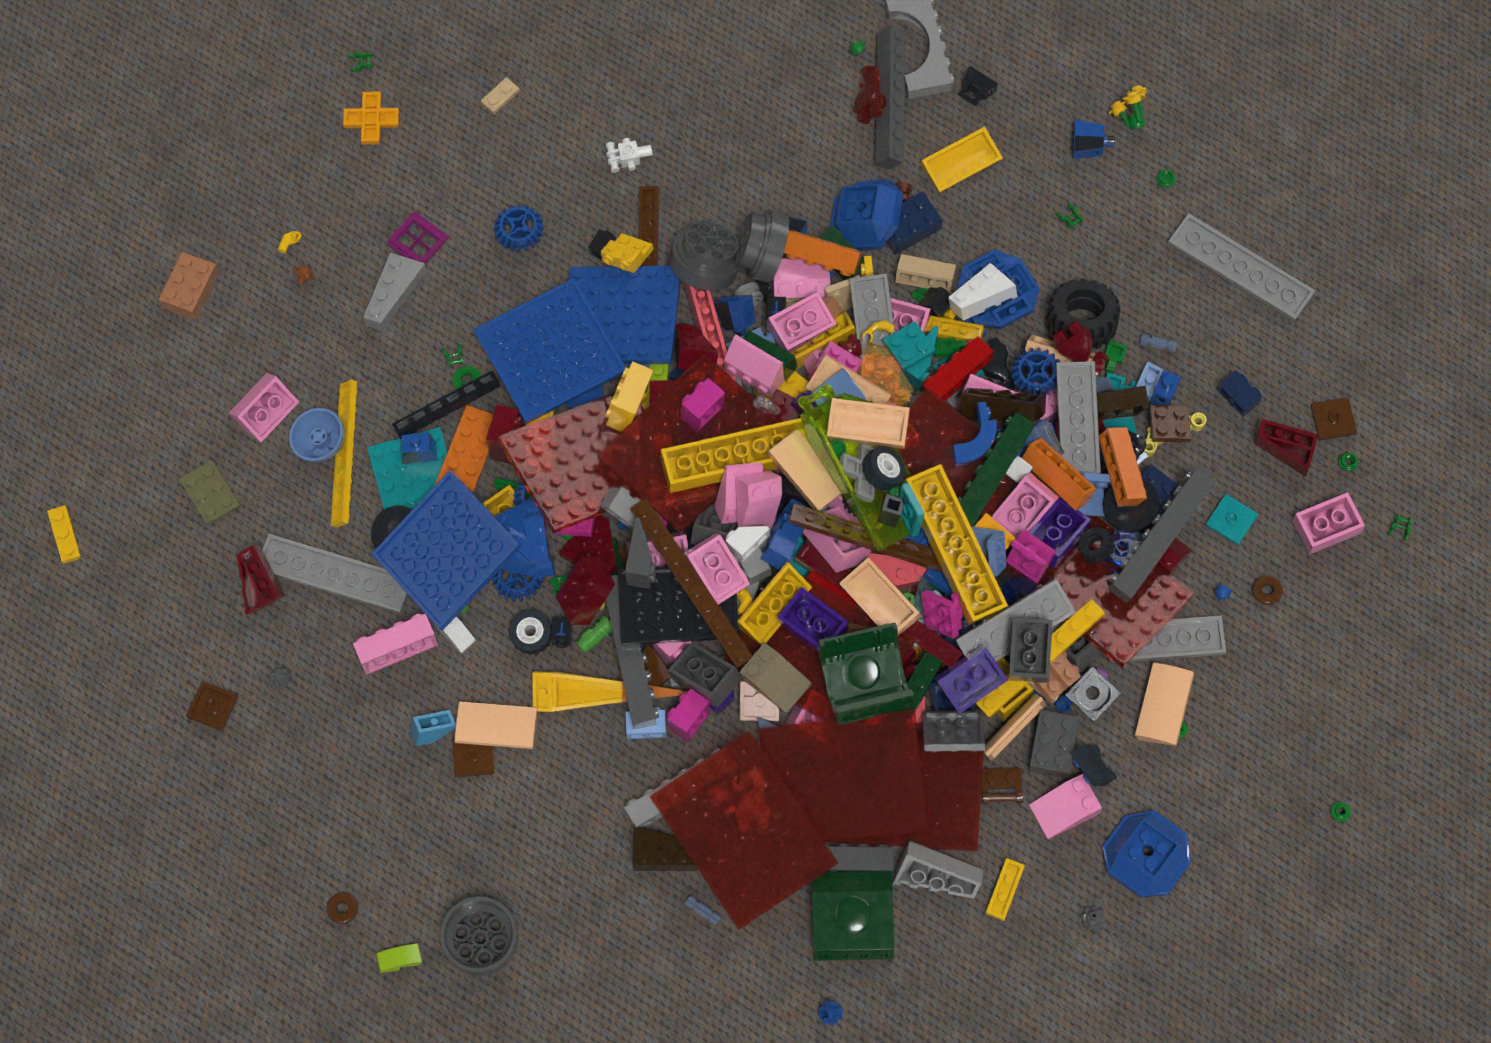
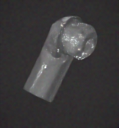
(767, 404)

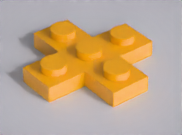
(371, 118)

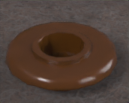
(1267, 581)
(339, 899)

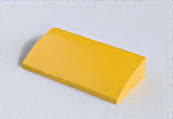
(961, 160)

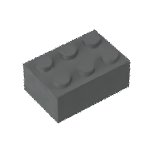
(1030, 650)
(705, 674)
(1053, 744)

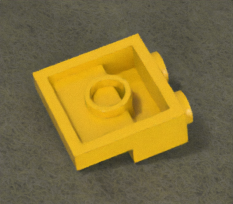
(626, 252)

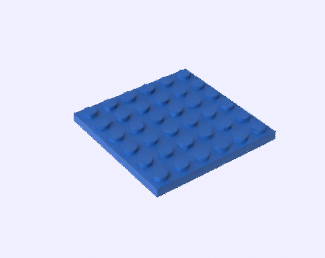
(634, 309)
(550, 351)
(446, 550)

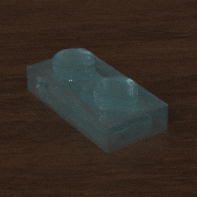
(924, 585)

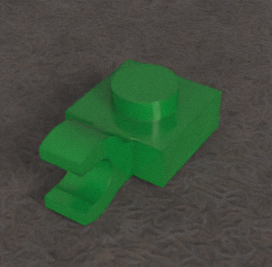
(948, 346)
(1116, 354)

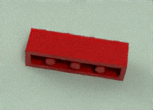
(954, 374)

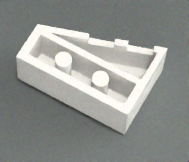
(981, 292)

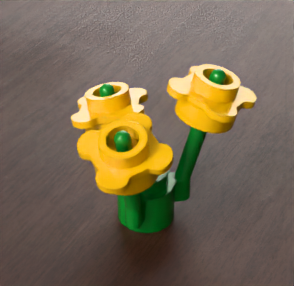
(1133, 97)

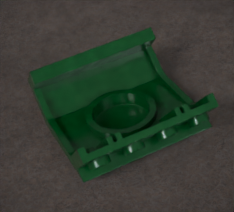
(864, 674)
(853, 916)

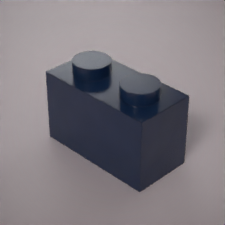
(1240, 393)

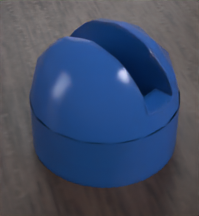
(1222, 592)
(1060, 706)

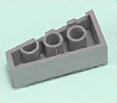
(394, 286)
(937, 871)

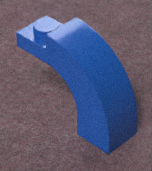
(972, 451)

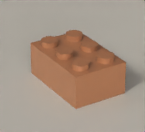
(188, 286)

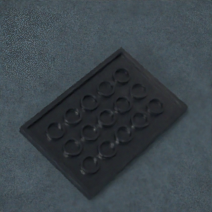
(664, 612)

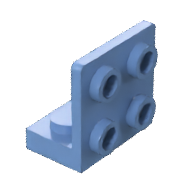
(841, 383)
(1095, 504)
(993, 547)

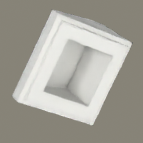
(1018, 469)

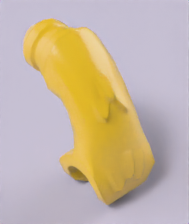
(881, 325)

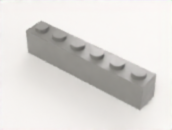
(643, 811)

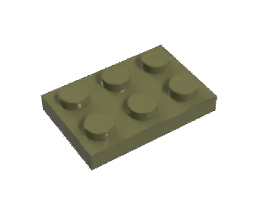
(209, 492)

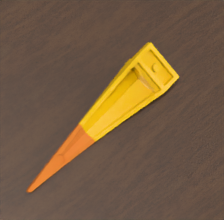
(568, 691)

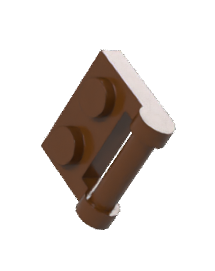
(1002, 779)

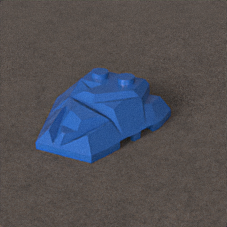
(530, 531)

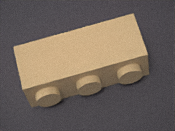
(924, 273)

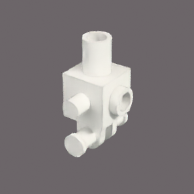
(627, 154)

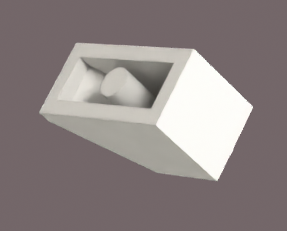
(746, 540)
(458, 635)

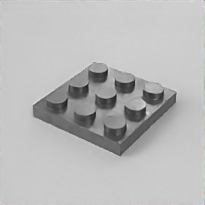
(953, 731)

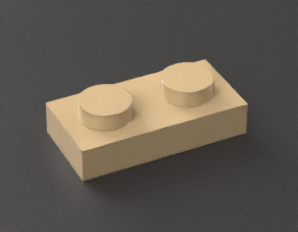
(500, 95)

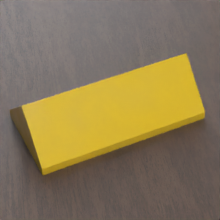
(840, 332)
(761, 618)

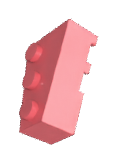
(900, 572)

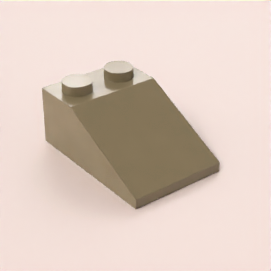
(775, 678)

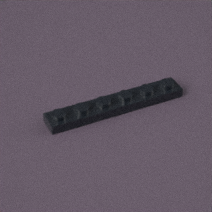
(446, 404)

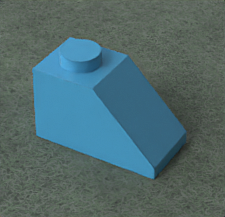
(431, 727)

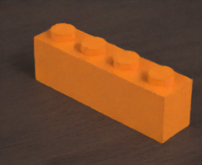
(822, 252)
(1122, 467)
(1058, 474)

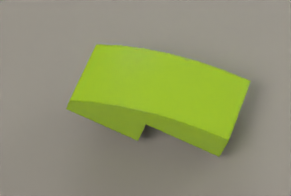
(398, 957)

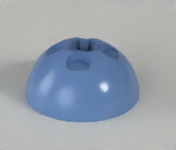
(317, 435)

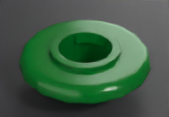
(462, 372)

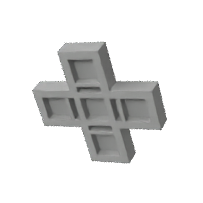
(853, 469)

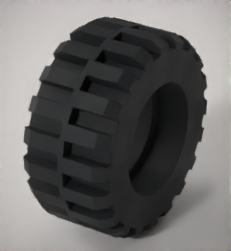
(1086, 296)

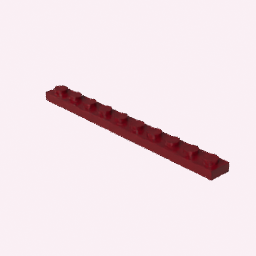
(924, 636)

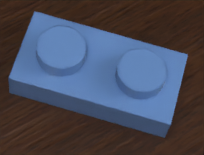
(1149, 378)

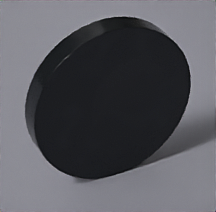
(1132, 517)
(387, 522)

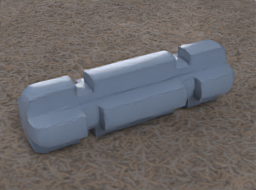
(1157, 342)
(703, 910)

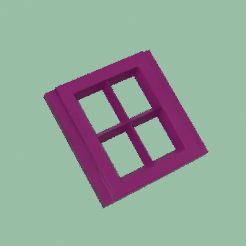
(428, 228)

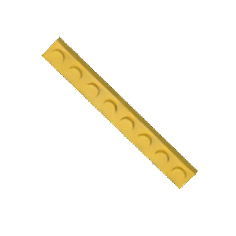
(343, 459)
(1060, 641)

